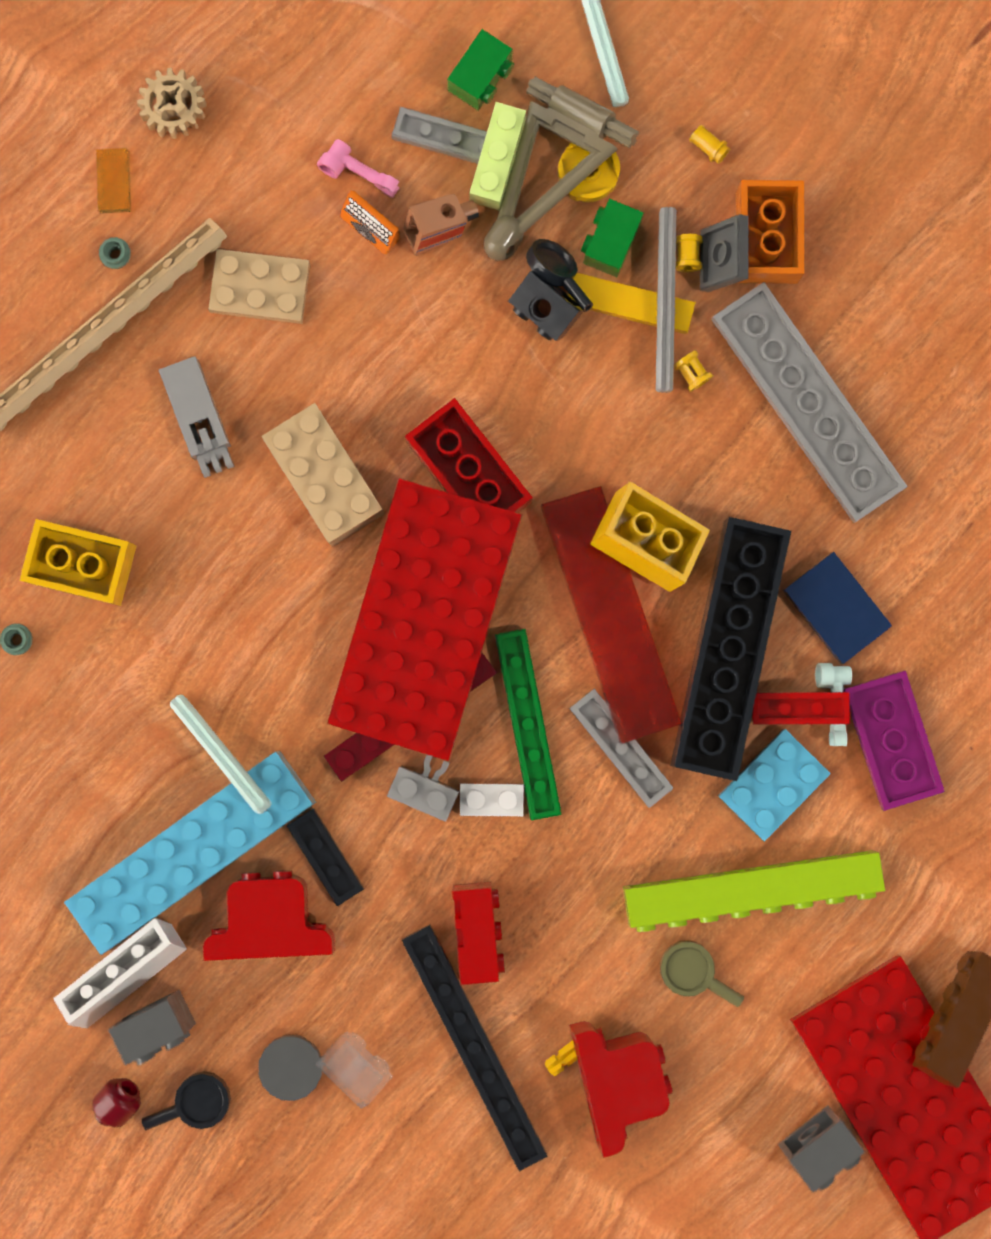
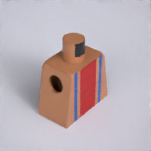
(437, 222)

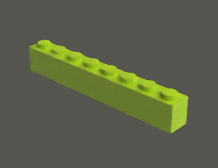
(753, 889)

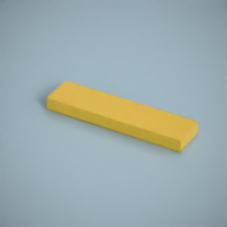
(631, 302)

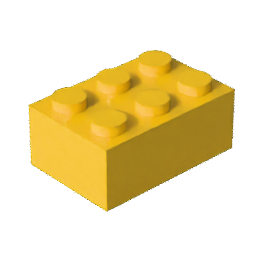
(650, 537)
(78, 562)

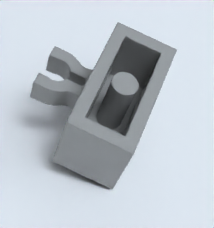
(423, 792)

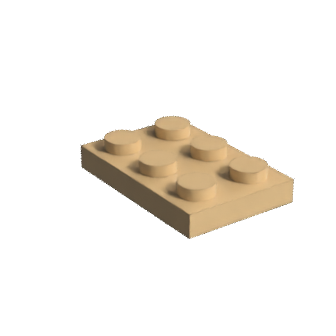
(259, 286)

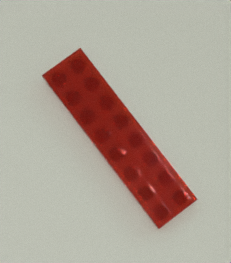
(610, 619)

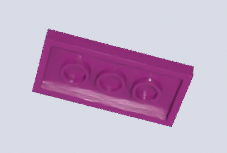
(894, 741)

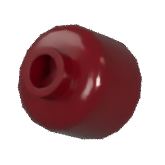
(116, 1102)

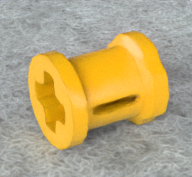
(688, 252)
(692, 360)

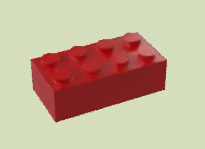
(465, 460)

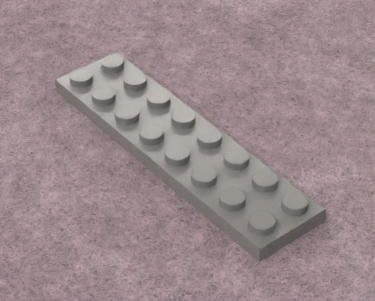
(809, 402)

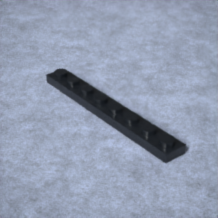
(474, 1047)

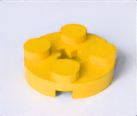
(593, 187)

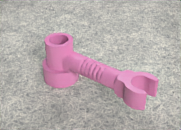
(339, 159)

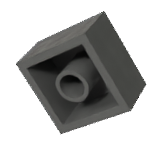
(152, 1027)
(821, 1149)

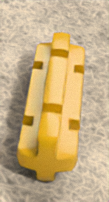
(566, 1056)

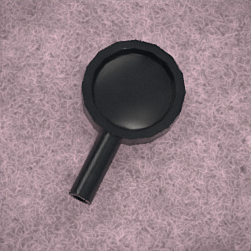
(558, 268)
(199, 1103)

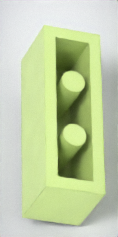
(497, 155)

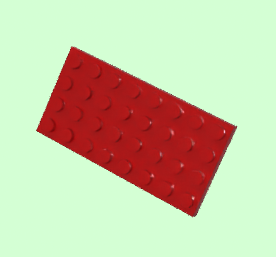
(424, 619)
(920, 1133)

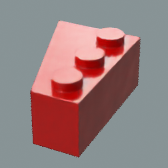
(477, 933)

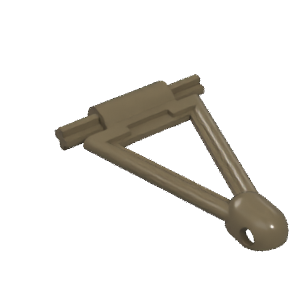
(573, 119)

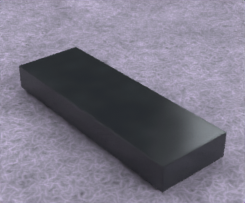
(325, 857)

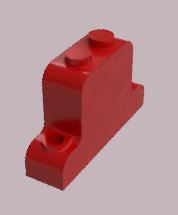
(268, 921)
(620, 1082)

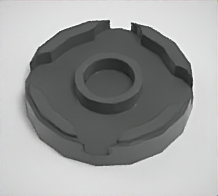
(289, 1067)

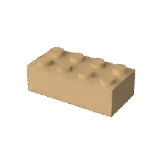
(323, 475)

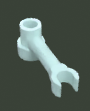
(835, 678)

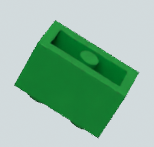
(481, 70)
(612, 238)

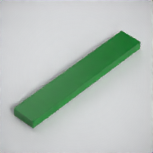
(528, 724)

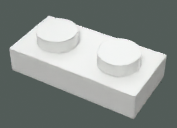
(491, 799)

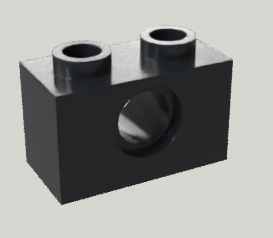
(563, 307)

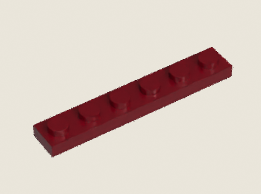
(361, 749)

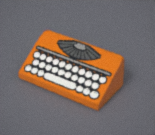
(369, 223)

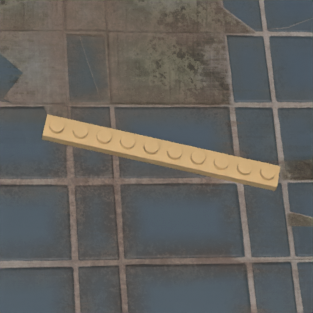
(109, 320)

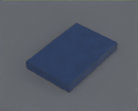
(837, 608)

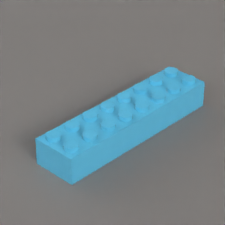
(187, 855)

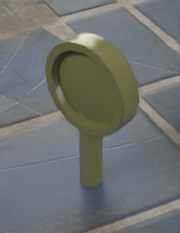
(691, 970)

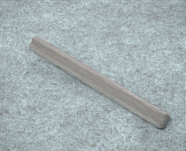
(666, 300)

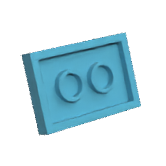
(774, 784)

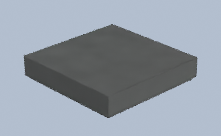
(724, 253)

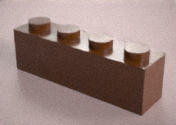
(959, 1023)

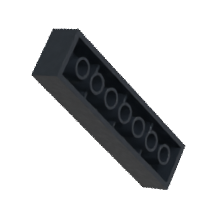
(731, 648)

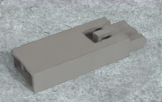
(191, 404)

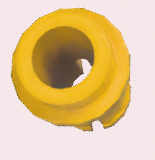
(709, 144)

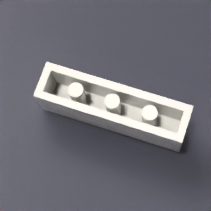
(120, 973)

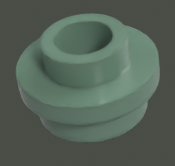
(114, 244)
(7, 635)

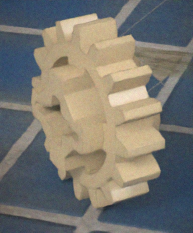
(165, 115)

